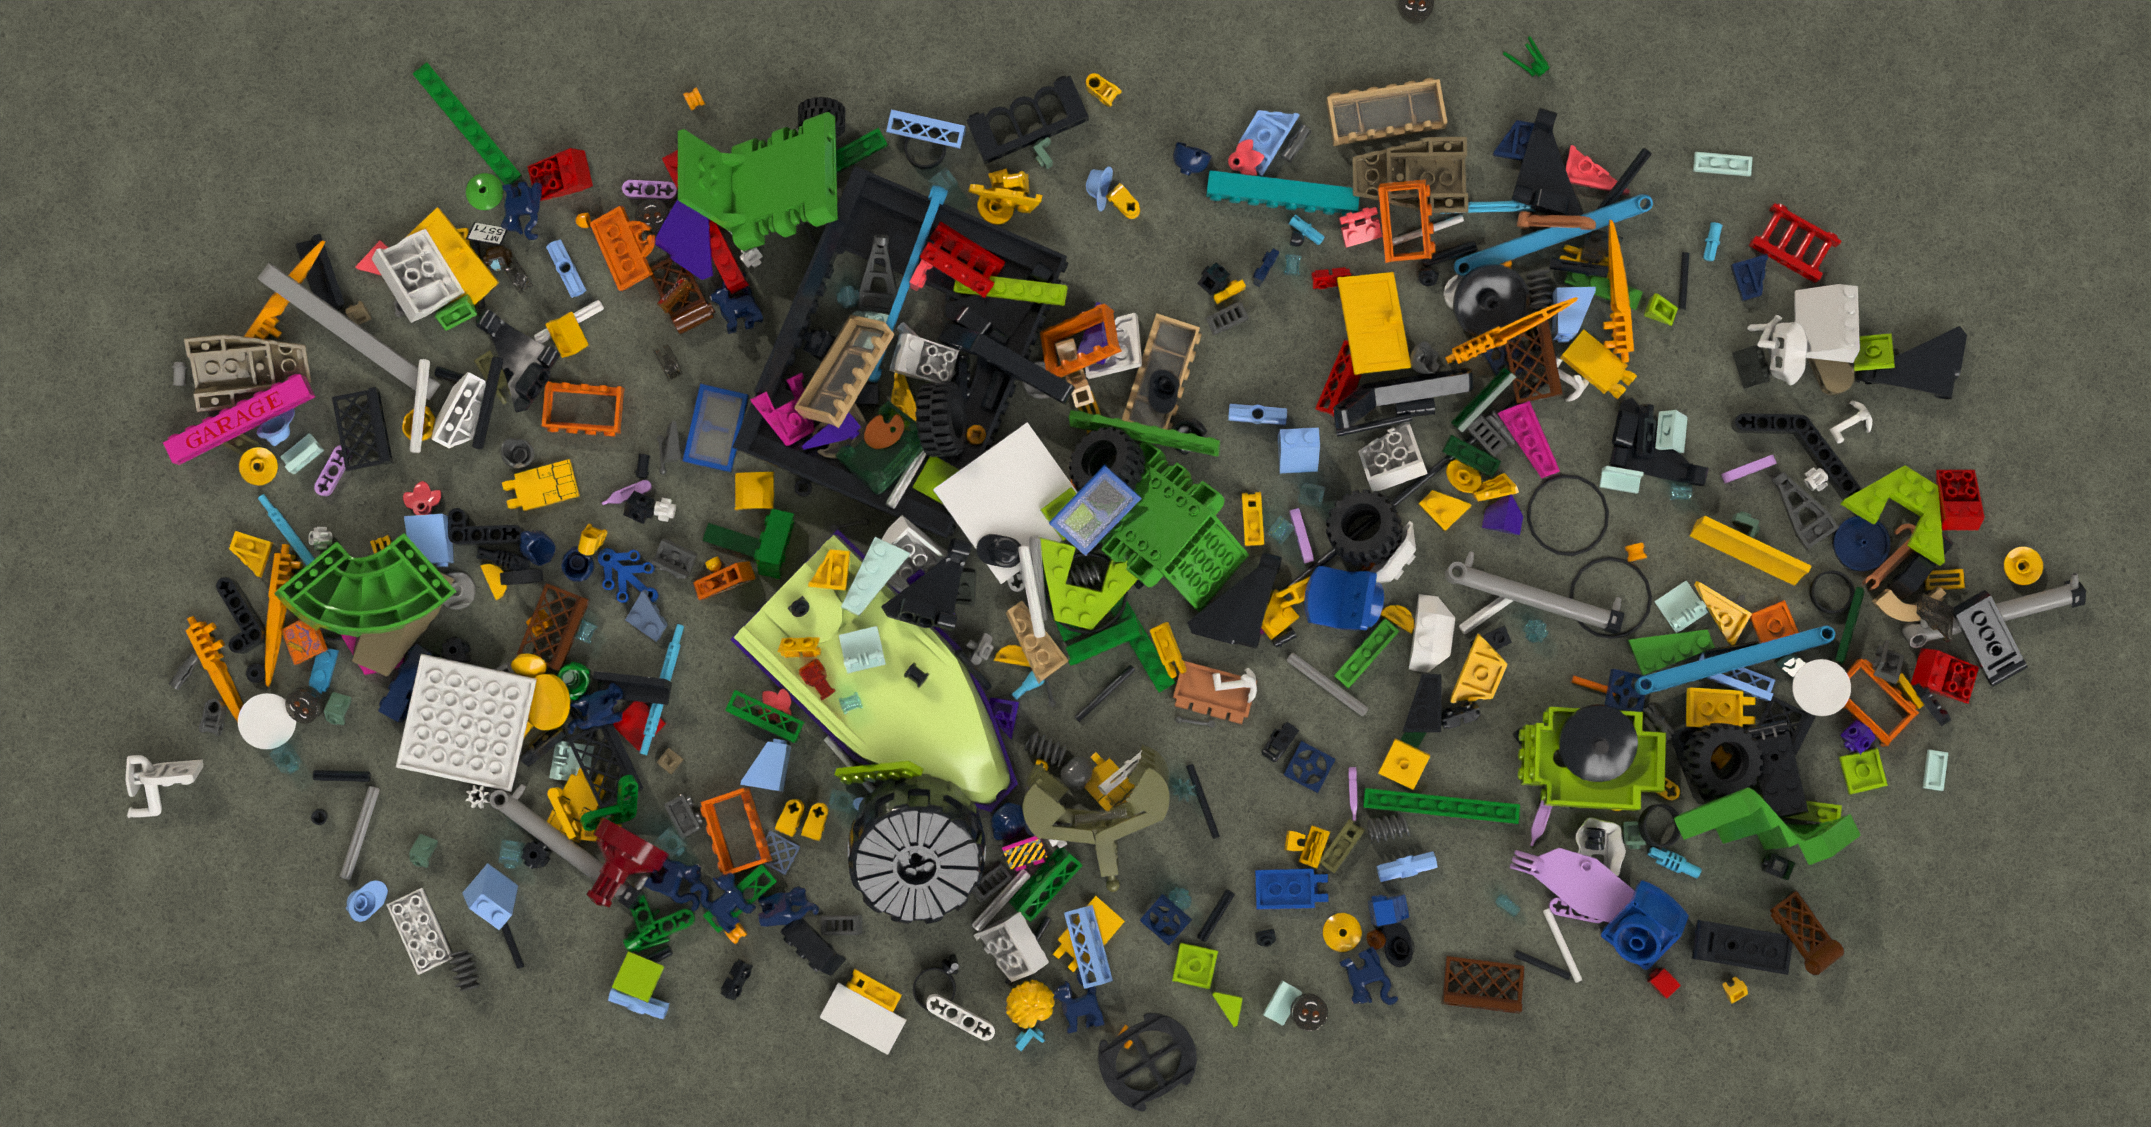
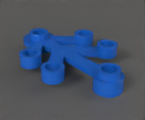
(624, 573)

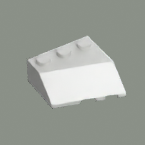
(1392, 458)
(1013, 947)

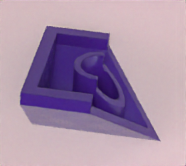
(1503, 516)
(1005, 714)

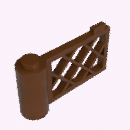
(687, 316)
(1824, 952)

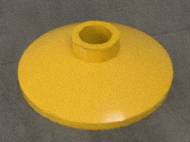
(996, 217)
(266, 461)
(1463, 477)
(2032, 565)
(1334, 925)

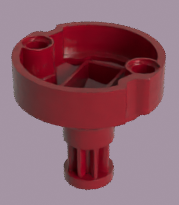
(623, 856)

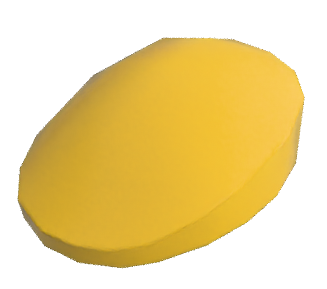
(529, 665)

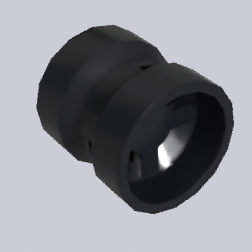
(1595, 838)

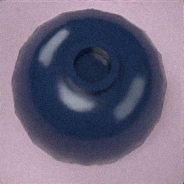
(1190, 158)

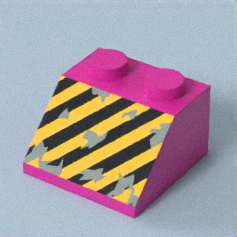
(1025, 852)

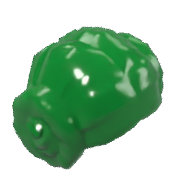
(575, 678)

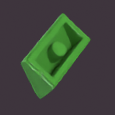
(456, 312)

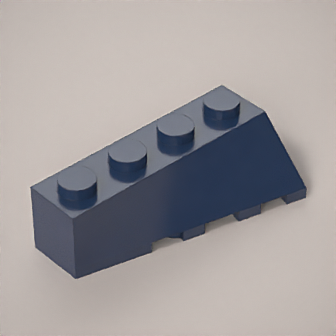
(398, 699)

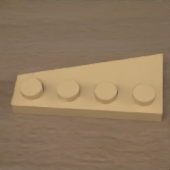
(1041, 652)

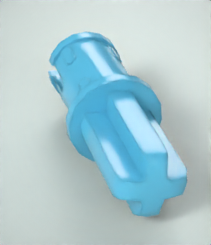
(1306, 229)
(1712, 241)

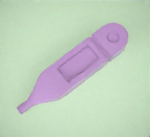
(623, 494)
(1353, 791)
(1540, 822)

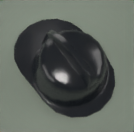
(1163, 391)
(998, 550)
(1398, 945)

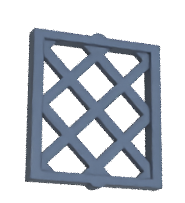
(790, 859)

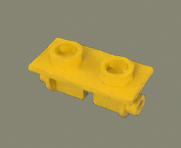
(793, 646)

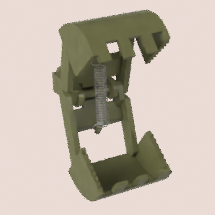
(1099, 828)

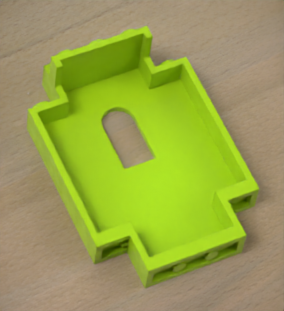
(1568, 790)

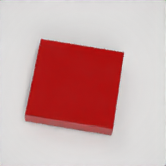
(634, 723)

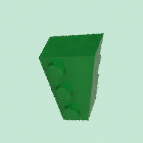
(774, 543)

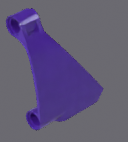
(687, 240)

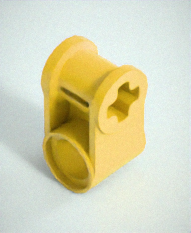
(1103, 90)
(1016, 182)
(1122, 199)
(591, 540)
(788, 820)
(815, 825)

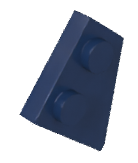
(1515, 142)
(1261, 273)
(1750, 276)

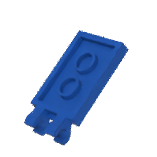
(1288, 888)

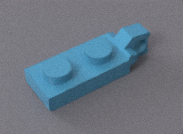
(323, 670)

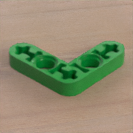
(625, 809)
(651, 923)

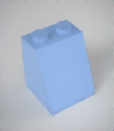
(1568, 321)
(1298, 450)
(431, 537)
(770, 767)
(491, 896)

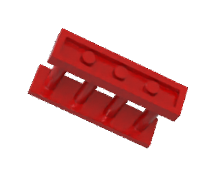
(968, 251)
(1778, 252)

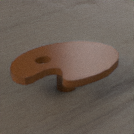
(879, 434)

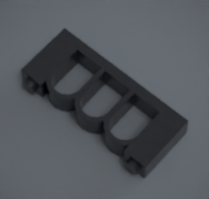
(1070, 101)

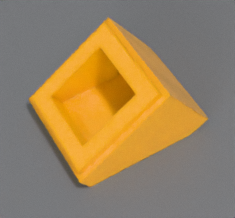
(543, 615)

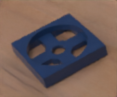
(1501, 361)
(1614, 675)
(1312, 760)
(1173, 910)

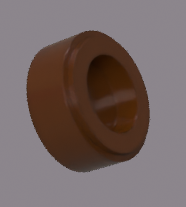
(1376, 939)

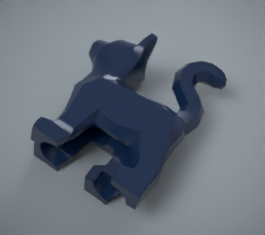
(522, 205)
(737, 307)
(597, 708)
(672, 879)
(727, 903)
(780, 907)
(1367, 974)
(1079, 1006)

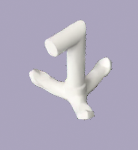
(1768, 332)
(1576, 382)
(1862, 415)
(1247, 681)

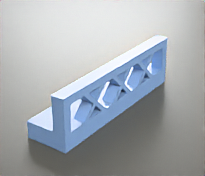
(925, 121)
(1742, 686)
(1089, 928)

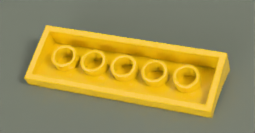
(1749, 550)

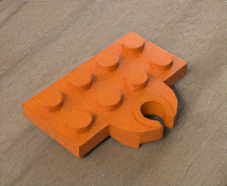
(624, 247)

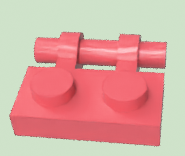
(1362, 231)
(919, 276)

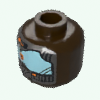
(496, 256)

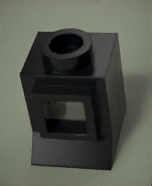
(1777, 866)

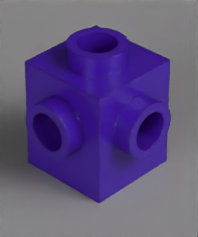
(1858, 737)

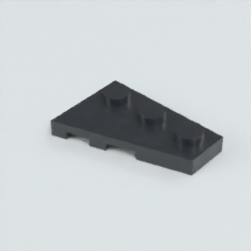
(1426, 706)

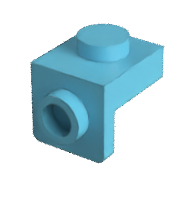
(1024, 1038)

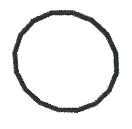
(1561, 552)
(1647, 587)
(1093, 630)

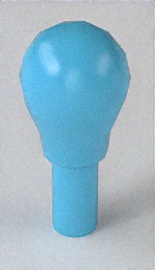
(1028, 684)

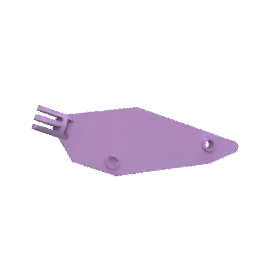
(1578, 881)

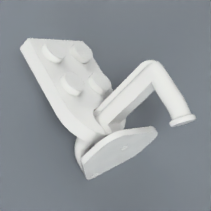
(154, 775)

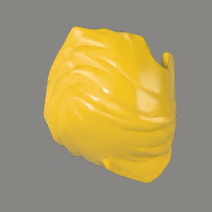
(428, 426)

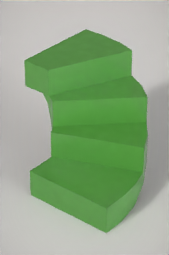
(366, 592)
(1748, 814)

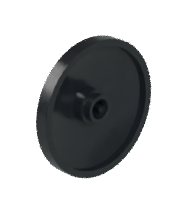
(1490, 298)
(1598, 743)

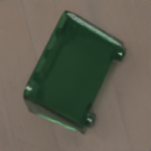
(883, 466)

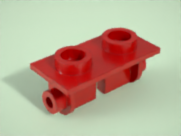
(1323, 280)

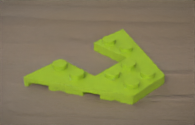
(1913, 493)
(1075, 603)

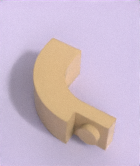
(1082, 393)
(1893, 607)

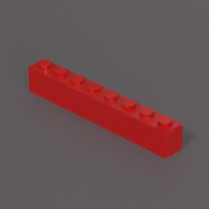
(720, 249)

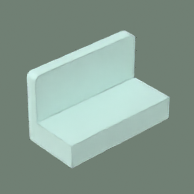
(1671, 431)
(301, 453)
(1620, 479)
(1280, 1004)

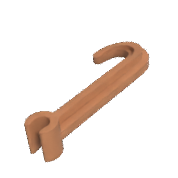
(1527, 220)
(1893, 561)

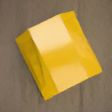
(754, 490)

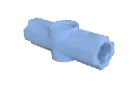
(561, 258)
(1271, 415)
(1406, 866)
(654, 1007)

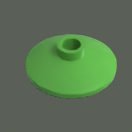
(486, 200)

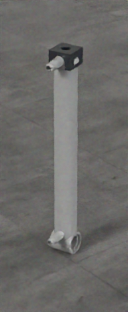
(2071, 593)
(1608, 620)
(626, 894)

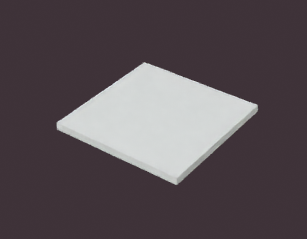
(1005, 493)
(466, 722)

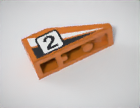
(724, 580)

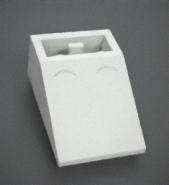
(923, 359)

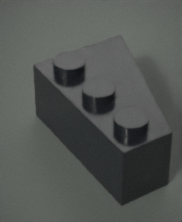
(812, 946)

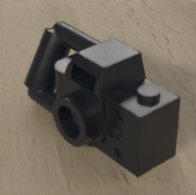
(1280, 742)

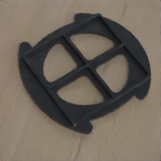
(1115, 1080)

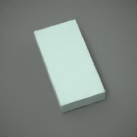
(1935, 770)

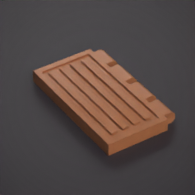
(1198, 688)

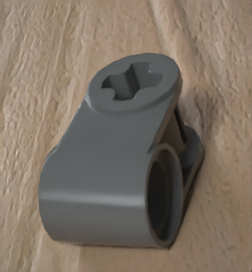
(213, 718)

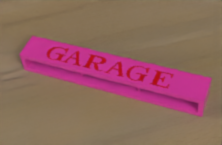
(239, 419)

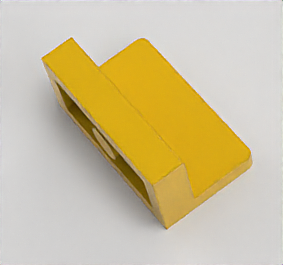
(567, 335)

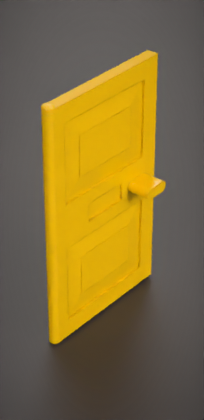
(461, 258)
(1374, 323)

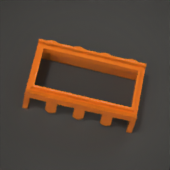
(1425, 209)
(1072, 326)
(582, 389)
(1893, 692)
(714, 830)

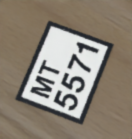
(486, 233)

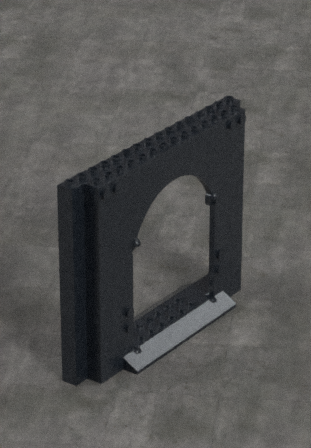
(886, 208)

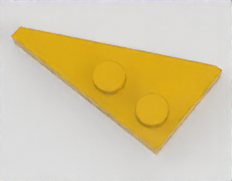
(1008, 198)
(902, 396)
(1727, 615)

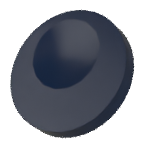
(1861, 544)

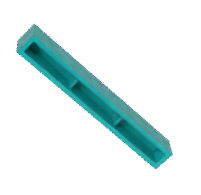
(1282, 193)

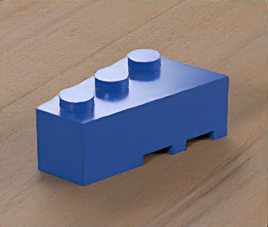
(1387, 910)

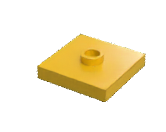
(1404, 764)

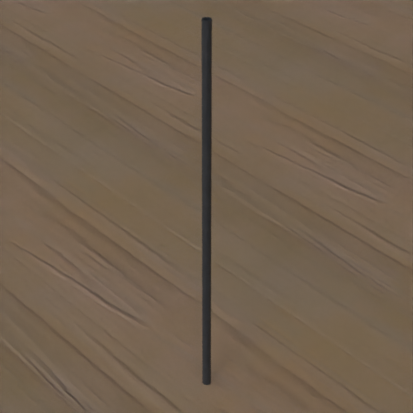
(1403, 495)

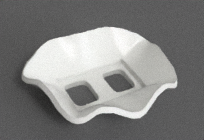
(1792, 354)
(1614, 847)

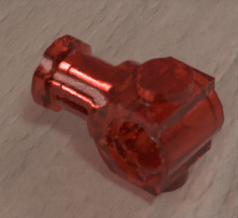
(815, 676)

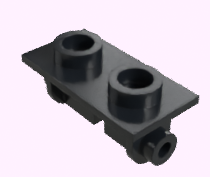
(1497, 638)
(1468, 711)
(733, 987)

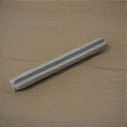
(1036, 555)
(1327, 684)
(359, 833)

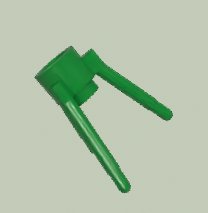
(1539, 66)
(634, 940)

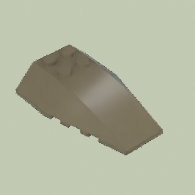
(1432, 158)
(238, 367)
(385, 650)

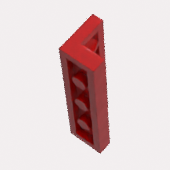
(1346, 382)

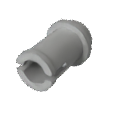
(179, 373)

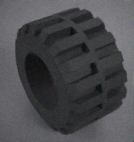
(820, 105)

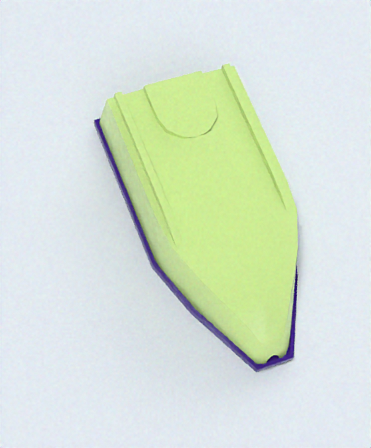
(939, 726)

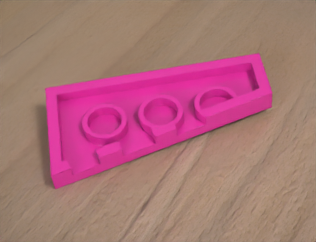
(1529, 435)

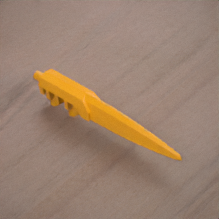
(1620, 304)
(266, 320)
(1499, 336)
(281, 573)
(209, 657)

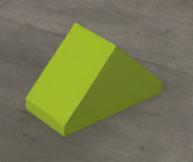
(1660, 310)
(1230, 1005)

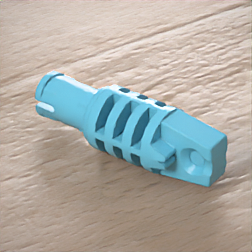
(1674, 862)

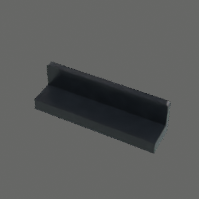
(321, 275)
(636, 687)

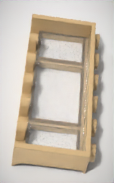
(1386, 111)
(1167, 348)
(844, 370)

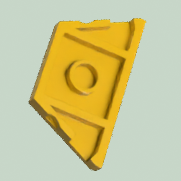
(1480, 673)

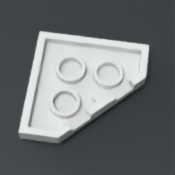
(1129, 342)

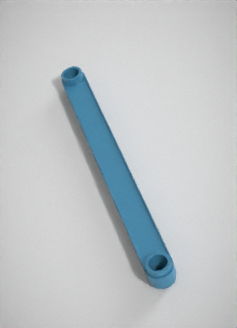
(937, 196)
(1551, 235)
(1734, 660)

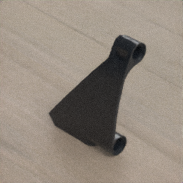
(1542, 175)
(1240, 611)

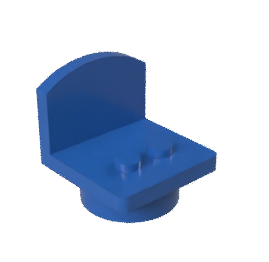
(1343, 599)
(1646, 926)

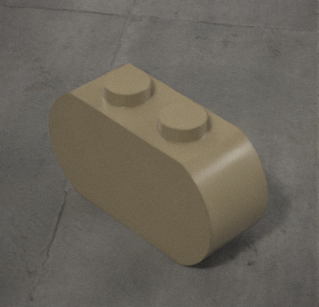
(1832, 376)

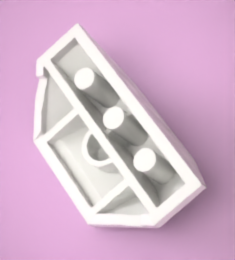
(460, 412)
(1392, 567)
(1431, 634)

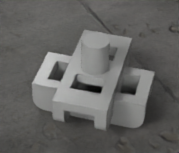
(979, 648)

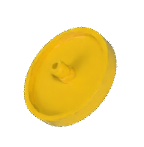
(549, 703)

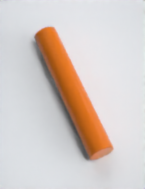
(1590, 684)

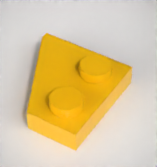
(1495, 487)
(1443, 508)
(251, 551)
(833, 571)
(1276, 618)

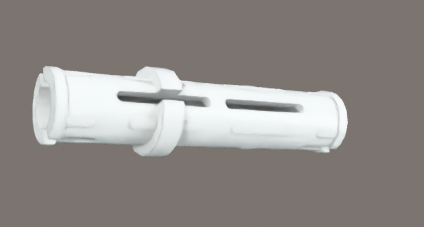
(1109, 785)

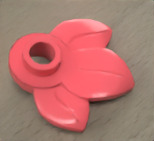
(1248, 158)
(422, 496)
(780, 701)

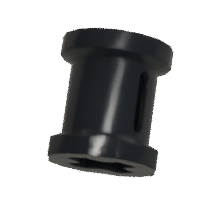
(916, 675)

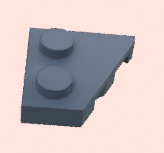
(647, 617)

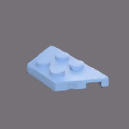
(1268, 133)

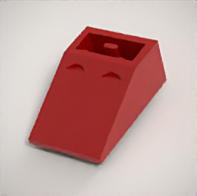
(561, 173)
(1959, 500)
(1945, 675)

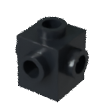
(1213, 278)
(639, 507)
(462, 650)
(542, 854)

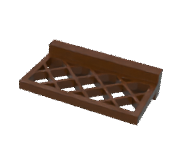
(1549, 363)
(570, 630)
(1483, 1002)

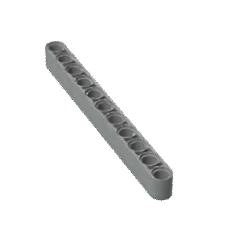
(344, 327)

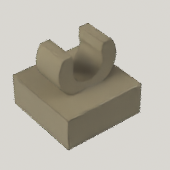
(358, 313)
(670, 761)

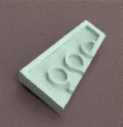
(876, 569)

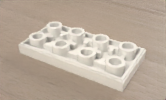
(420, 931)
(863, 1018)

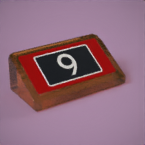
(674, 294)

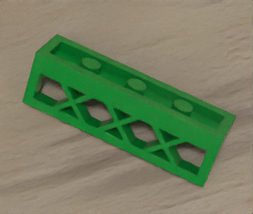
(1104, 641)
(765, 724)
(1043, 881)
(742, 886)

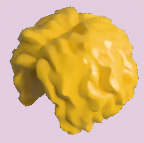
(1029, 1003)

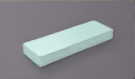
(1722, 164)

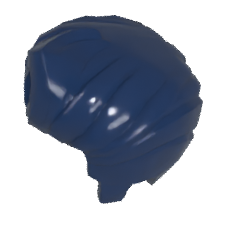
(537, 547)
(576, 565)
(1008, 821)

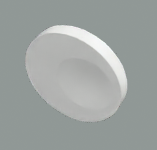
(1821, 687)
(265, 721)

